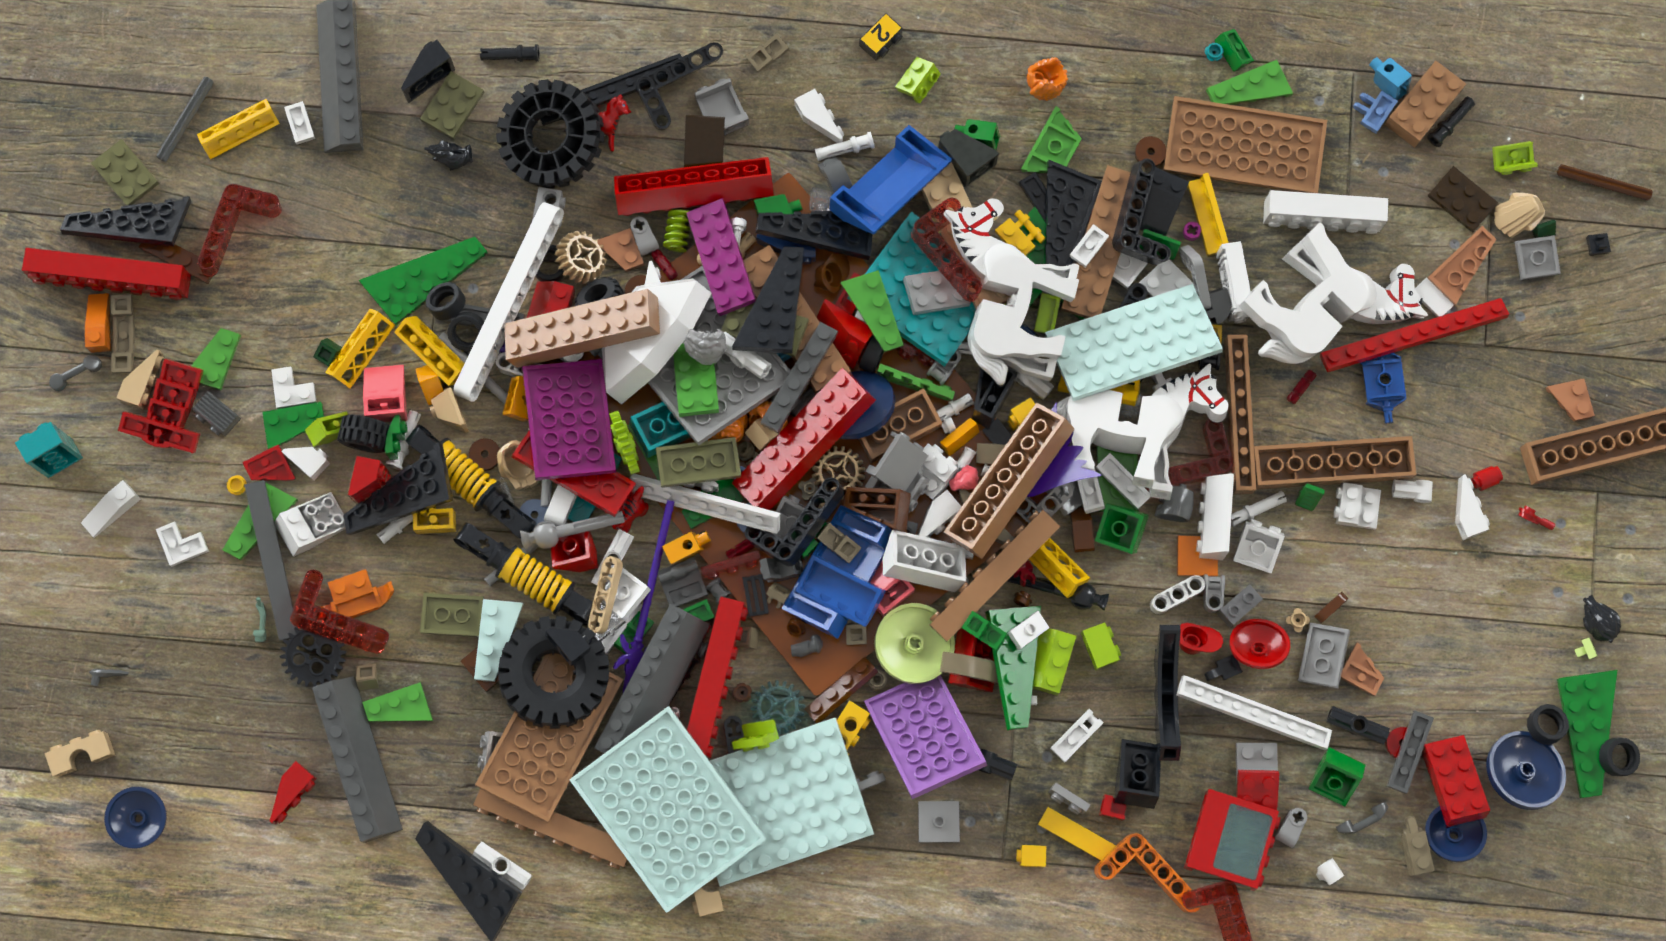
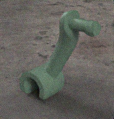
(260, 635)

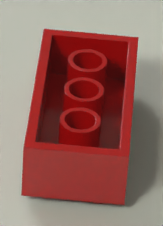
(1455, 781)

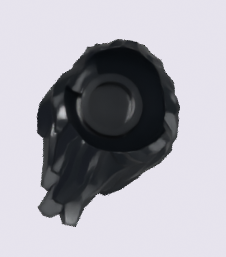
(450, 154)
(1601, 620)

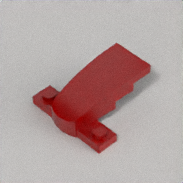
(168, 409)

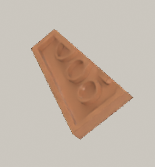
(1457, 271)

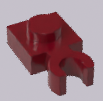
(1024, 573)

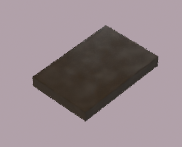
(703, 140)

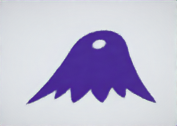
(1063, 468)

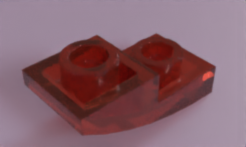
(909, 352)

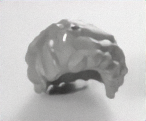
(705, 346)

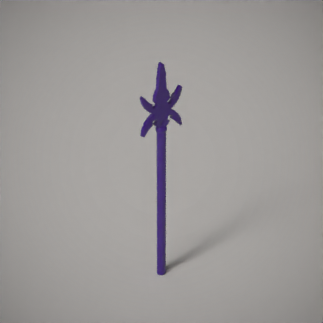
(635, 653)

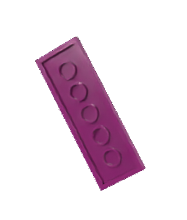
(721, 257)

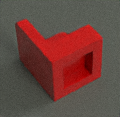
(1111, 809)

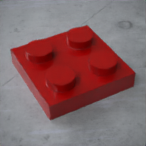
(1258, 787)

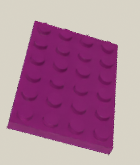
(568, 419)

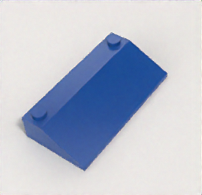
(890, 182)
(872, 539)

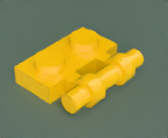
(1011, 233)

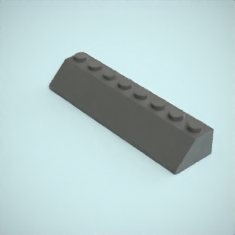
(339, 76)
(656, 675)
(357, 759)

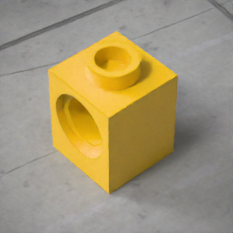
(1031, 856)

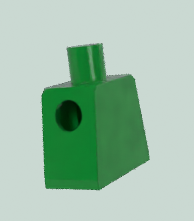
(981, 131)
(777, 204)

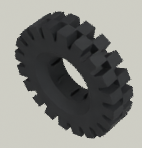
(575, 152)
(545, 707)

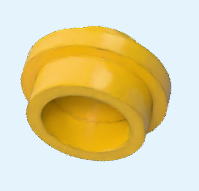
(236, 485)

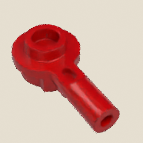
(1529, 514)

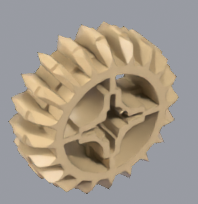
(581, 245)
(846, 457)

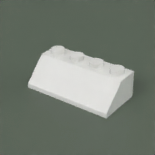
(1216, 516)
(924, 561)

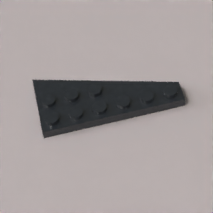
(1068, 209)
(132, 223)
(817, 230)
(774, 313)
(407, 493)
(477, 886)

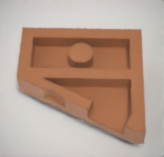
(622, 249)
(1573, 398)
(1360, 671)

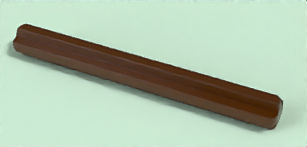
(1604, 182)

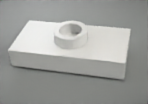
(1028, 630)

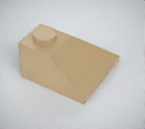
(448, 411)

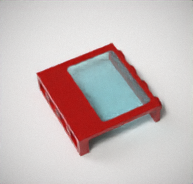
(1232, 839)

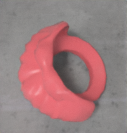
(965, 479)

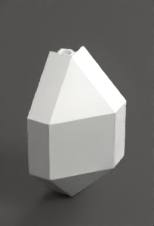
(636, 362)

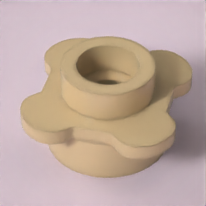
(1297, 613)

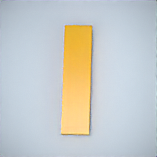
(1075, 834)

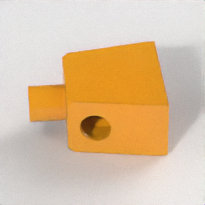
(678, 551)

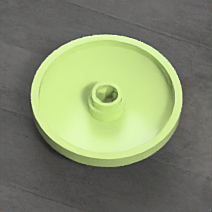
(909, 646)

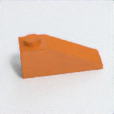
(98, 323)

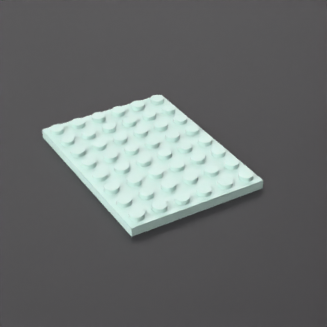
(797, 795)
(667, 809)

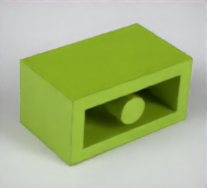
(1100, 646)

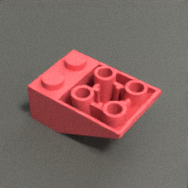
(384, 393)
(895, 593)

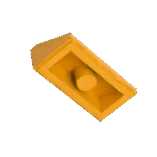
(960, 436)

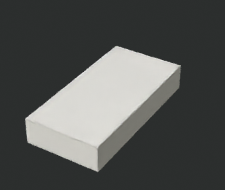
(1433, 298)

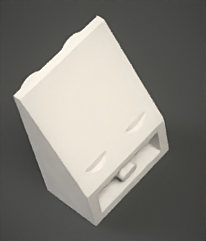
(310, 523)

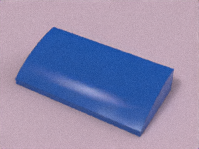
(840, 590)

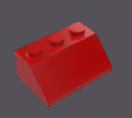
(550, 297)
(366, 478)
(971, 646)

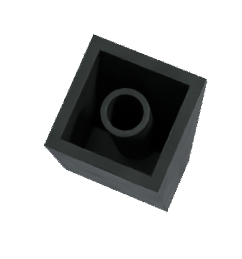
(969, 156)

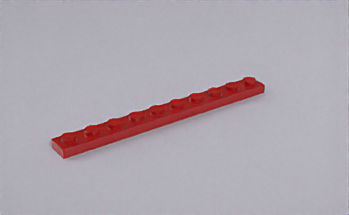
(1414, 335)

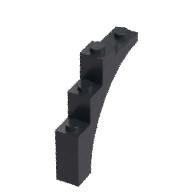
(1165, 692)

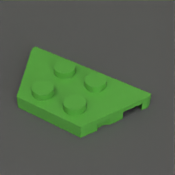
(1055, 143)

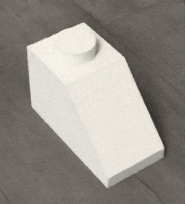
(308, 460)

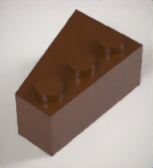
(882, 505)

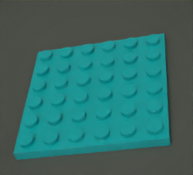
(934, 332)

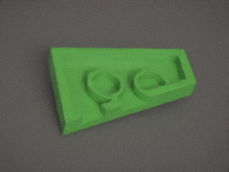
(217, 358)
(399, 705)

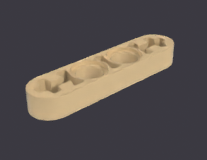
(601, 594)

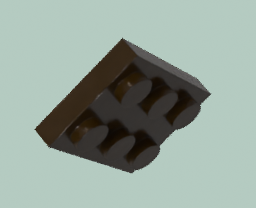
(1462, 199)

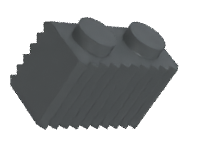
(215, 413)

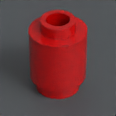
(1487, 478)

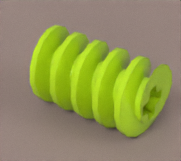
(675, 231)

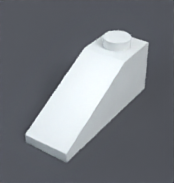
(110, 508)

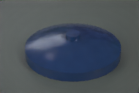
(879, 412)
(1525, 771)

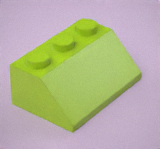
(1051, 660)

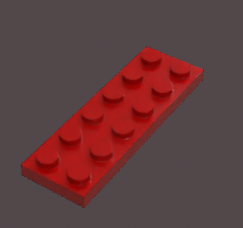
(602, 490)

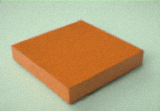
(1188, 559)

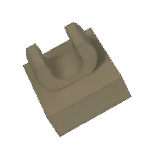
(779, 593)

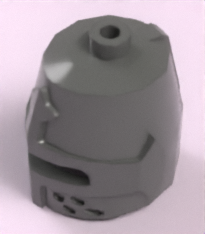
(1179, 506)

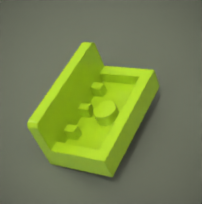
(918, 79)
(1514, 157)
(757, 735)

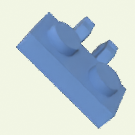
(1378, 111)

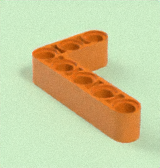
(1151, 868)

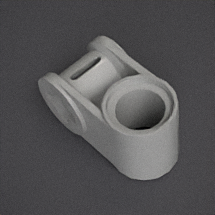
(644, 238)
(942, 373)
(1214, 589)
(1290, 831)

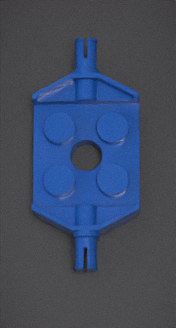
(1380, 395)

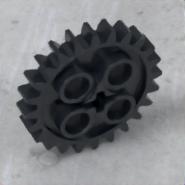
(304, 671)

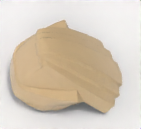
(1518, 214)
(518, 474)

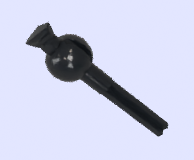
(1082, 599)

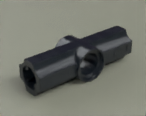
(1370, 729)
(998, 765)

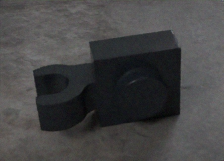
(1226, 668)

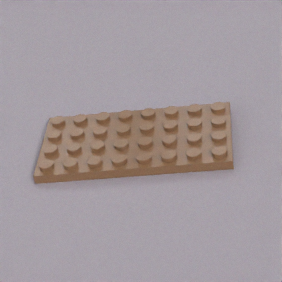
(1245, 145)
(536, 763)

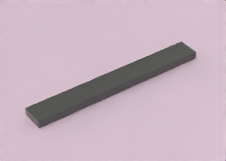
(271, 557)

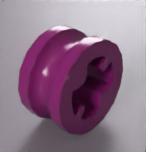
(1193, 225)

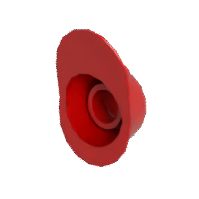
(1199, 639)

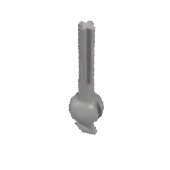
(547, 534)

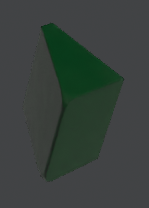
(1545, 229)
(327, 351)

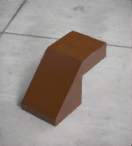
(1082, 530)

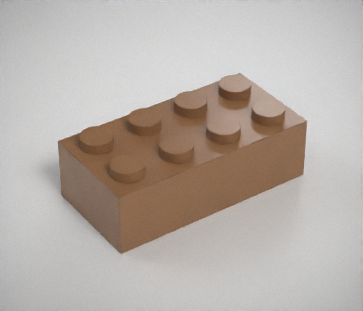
(1425, 104)
(912, 416)

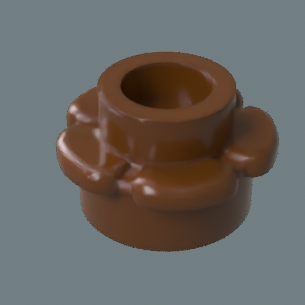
(1022, 599)
(796, 626)
(747, 692)

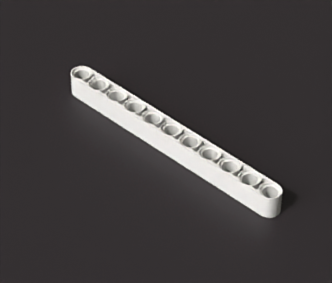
(508, 301)

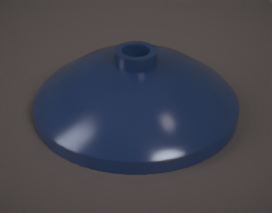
(122, 814)
(1469, 841)

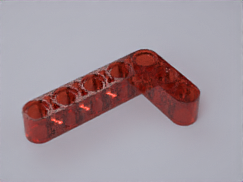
(229, 221)
(944, 250)
(1211, 463)
(333, 620)
(1227, 908)

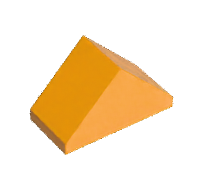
(429, 383)

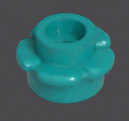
(1214, 47)

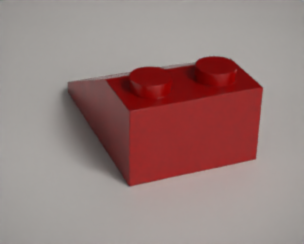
(852, 333)

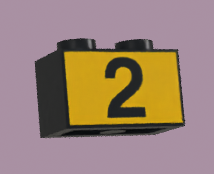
(881, 37)

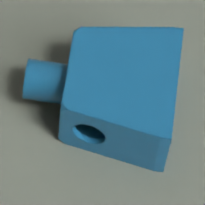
(1391, 77)

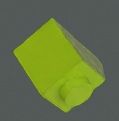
(325, 429)

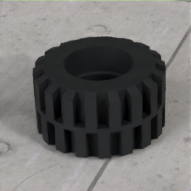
(599, 290)
(363, 433)

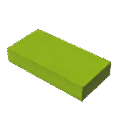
(1047, 313)

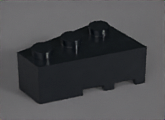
(990, 396)

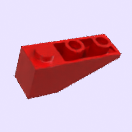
(291, 788)

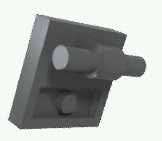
(682, 583)

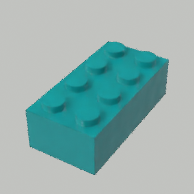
(657, 428)
(48, 449)

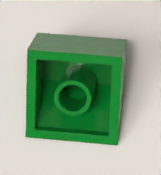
(1121, 528)
(1337, 776)

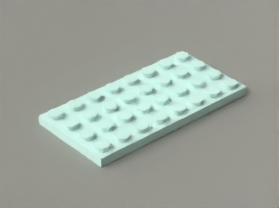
(1135, 342)

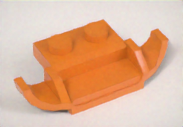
(356, 596)

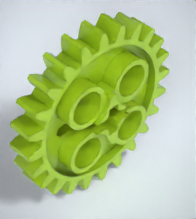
(624, 442)

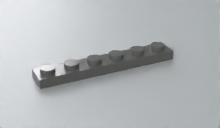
(799, 377)

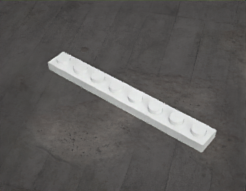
(709, 504)
(1254, 712)

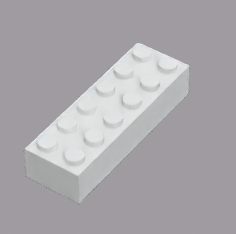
(1331, 210)

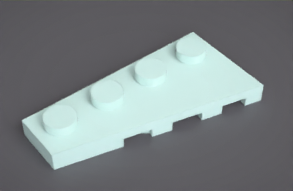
(496, 628)

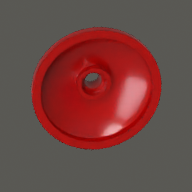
(1259, 643)

